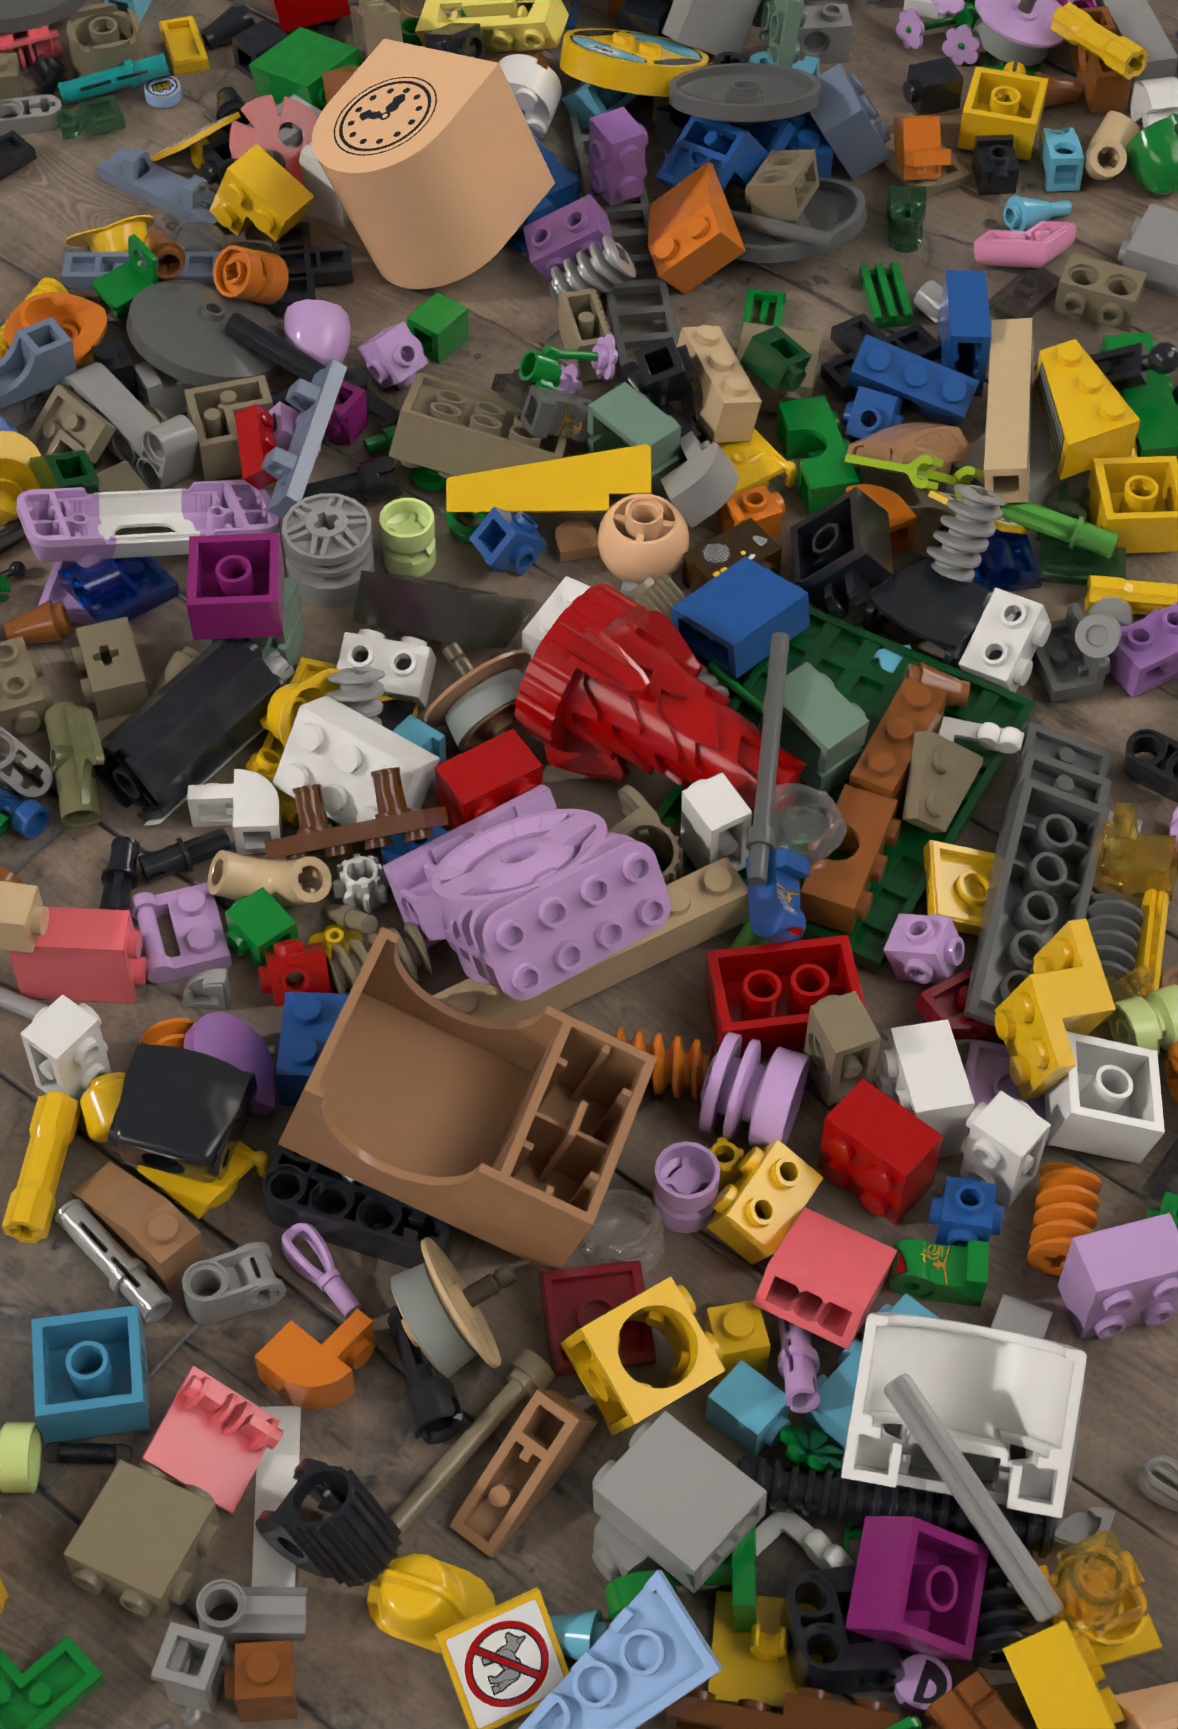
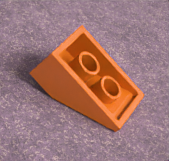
(692, 231)

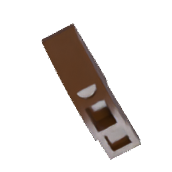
(805, 1710)

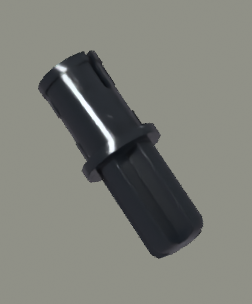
(183, 855)
(120, 874)

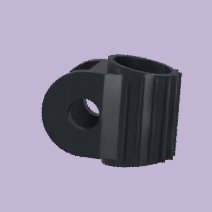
(348, 1545)

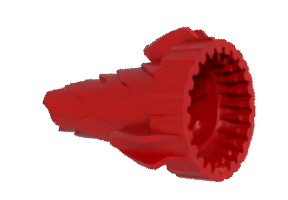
(628, 687)

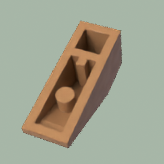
(143, 1223)
(523, 1470)

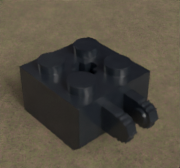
(842, 552)

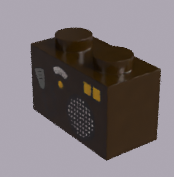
(728, 548)

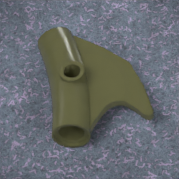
(73, 754)

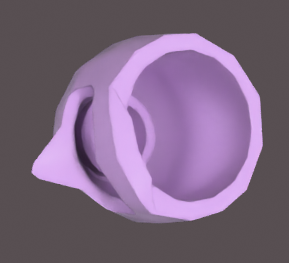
(318, 329)

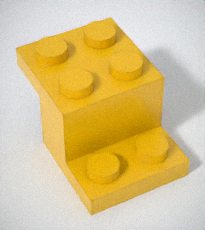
(1060, 996)

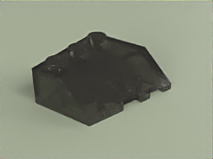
(438, 610)

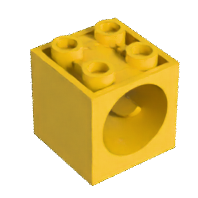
(596, 1358)

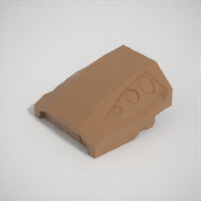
(910, 440)

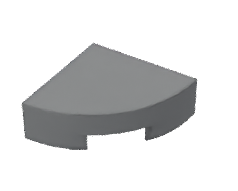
(208, 990)
(1081, 1526)

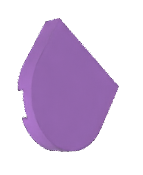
(239, 1045)

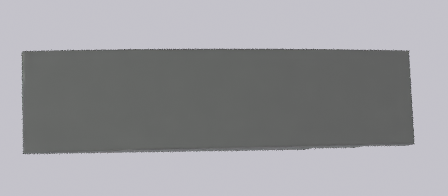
(1040, 862)

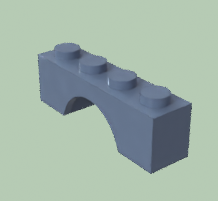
(35, 361)

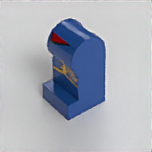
(776, 905)

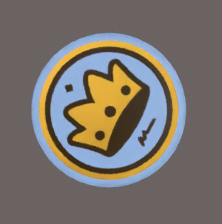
(163, 92)

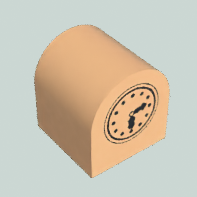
(430, 161)

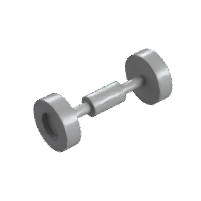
(1100, 630)

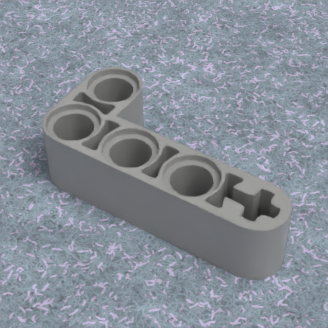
(154, 450)

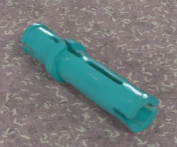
(72, 91)

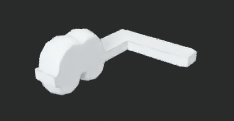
(987, 734)
(814, 1541)

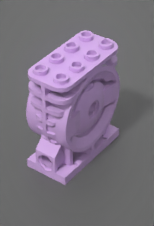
(531, 893)

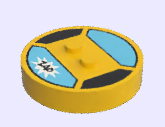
(627, 60)

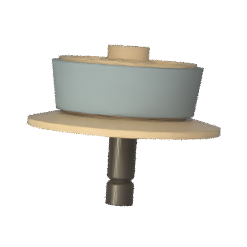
(444, 1312)

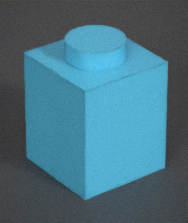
(748, 1409)

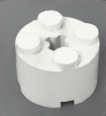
(534, 89)

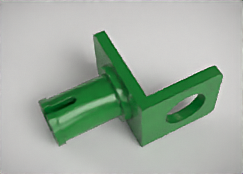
(127, 280)

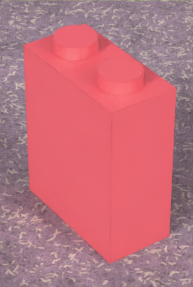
(84, 957)
(825, 1277)

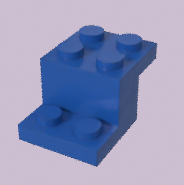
(730, 147)

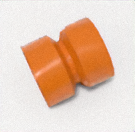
(250, 275)

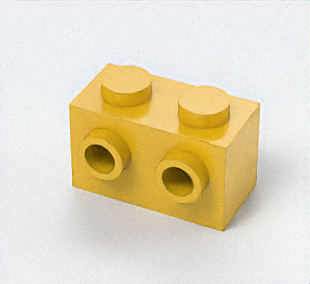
(763, 1201)

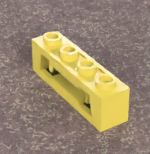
(501, 22)

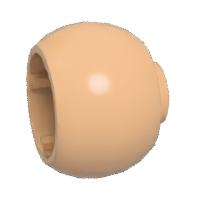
(643, 538)

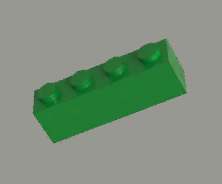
(1150, 402)

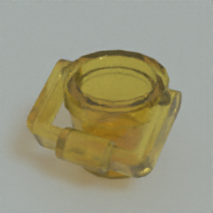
(1093, 1582)

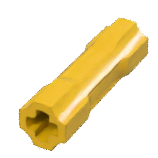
(1116, 51)
(1140, 595)
(34, 1200)

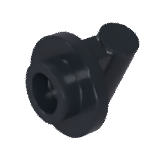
(48, 73)

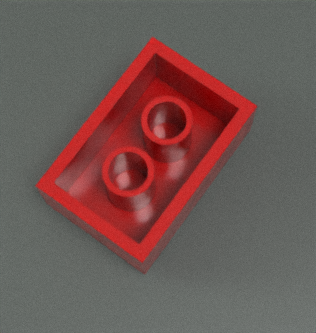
(770, 988)

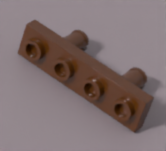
(391, 820)

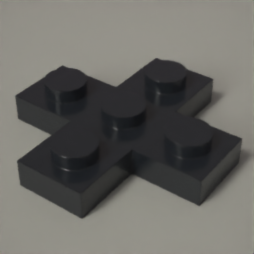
(309, 265)
(849, 337)

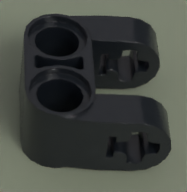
(851, 1666)

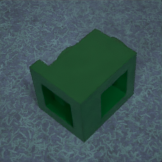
(776, 359)

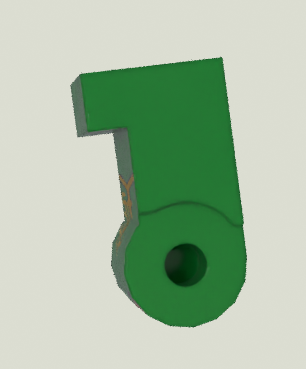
(940, 1271)

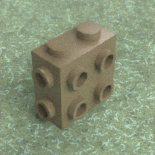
(809, 340)
(21, 696)
(144, 1540)

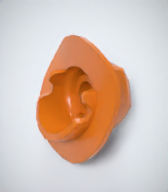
(78, 317)

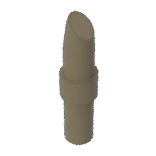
(351, 918)

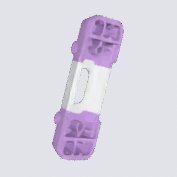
(82, 526)

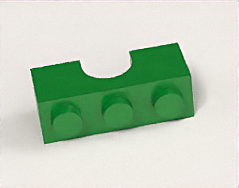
(813, 432)

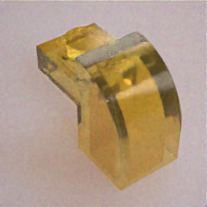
(1135, 860)

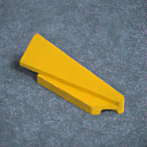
(554, 485)

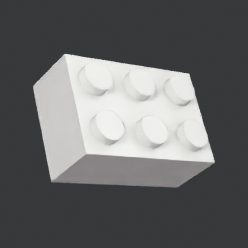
(340, 751)

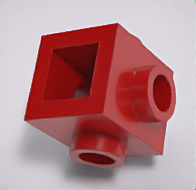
(294, 957)

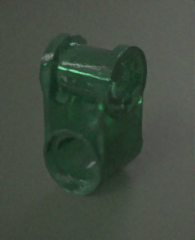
(905, 216)

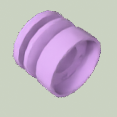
(753, 1092)

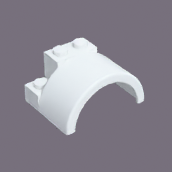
(987, 1393)

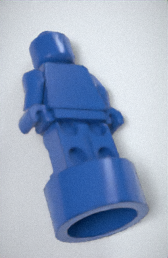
(27, 817)

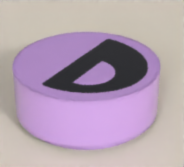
(923, 1683)

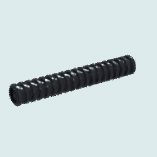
(859, 1499)

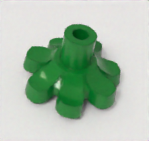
(810, 1450)

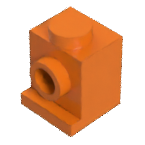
(757, 504)

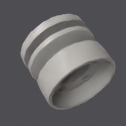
(327, 547)

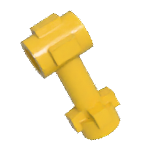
(266, 764)

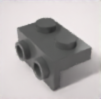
(1063, 666)

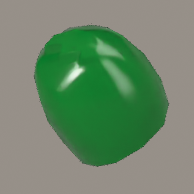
(1154, 156)

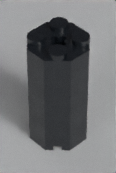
(188, 727)

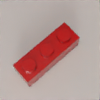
(254, 442)

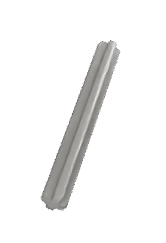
(973, 1498)

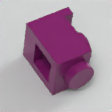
(349, 419)

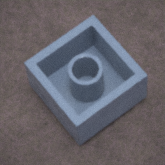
(850, 123)

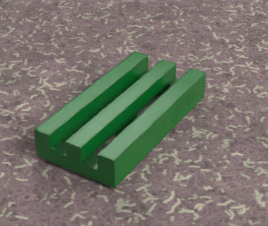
(882, 275)
(766, 297)

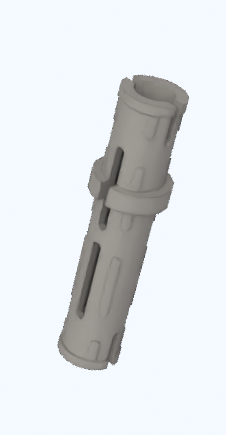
(148, 1296)

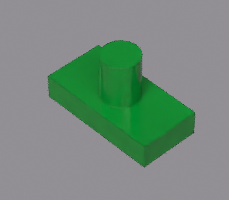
(740, 1572)

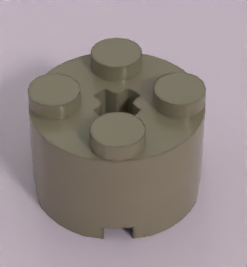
(104, 39)

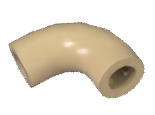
(1106, 151)
(287, 881)

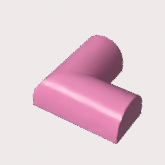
(1025, 248)

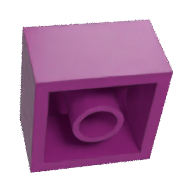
(235, 586)
(917, 1587)

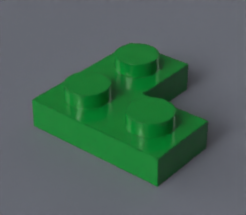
(47, 1688)

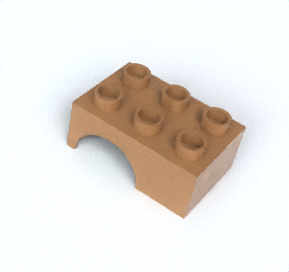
(471, 1114)

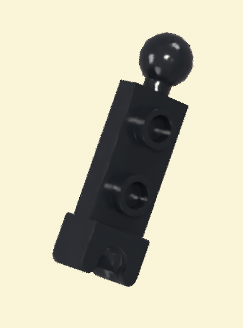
(1129, 365)

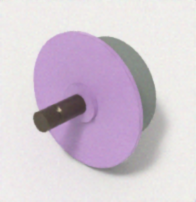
(1017, 29)

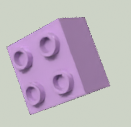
(1122, 1277)

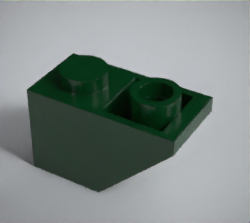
(65, 470)

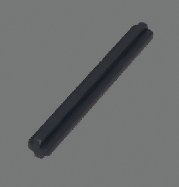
(299, 363)

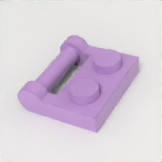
(195, 927)

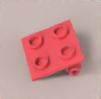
(41, 39)
(212, 1439)

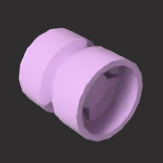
(686, 1186)

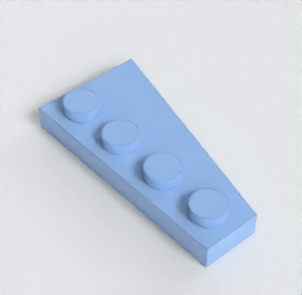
(634, 1669)

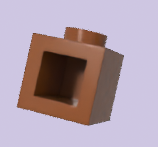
(263, 1681)

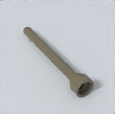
(526, 1376)

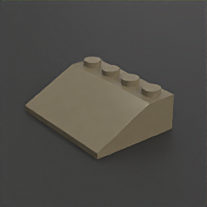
(465, 431)

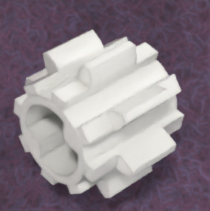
(361, 883)

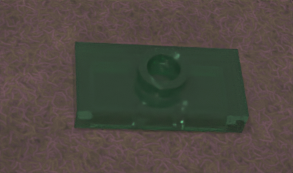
(1075, 565)

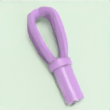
(331, 1279)

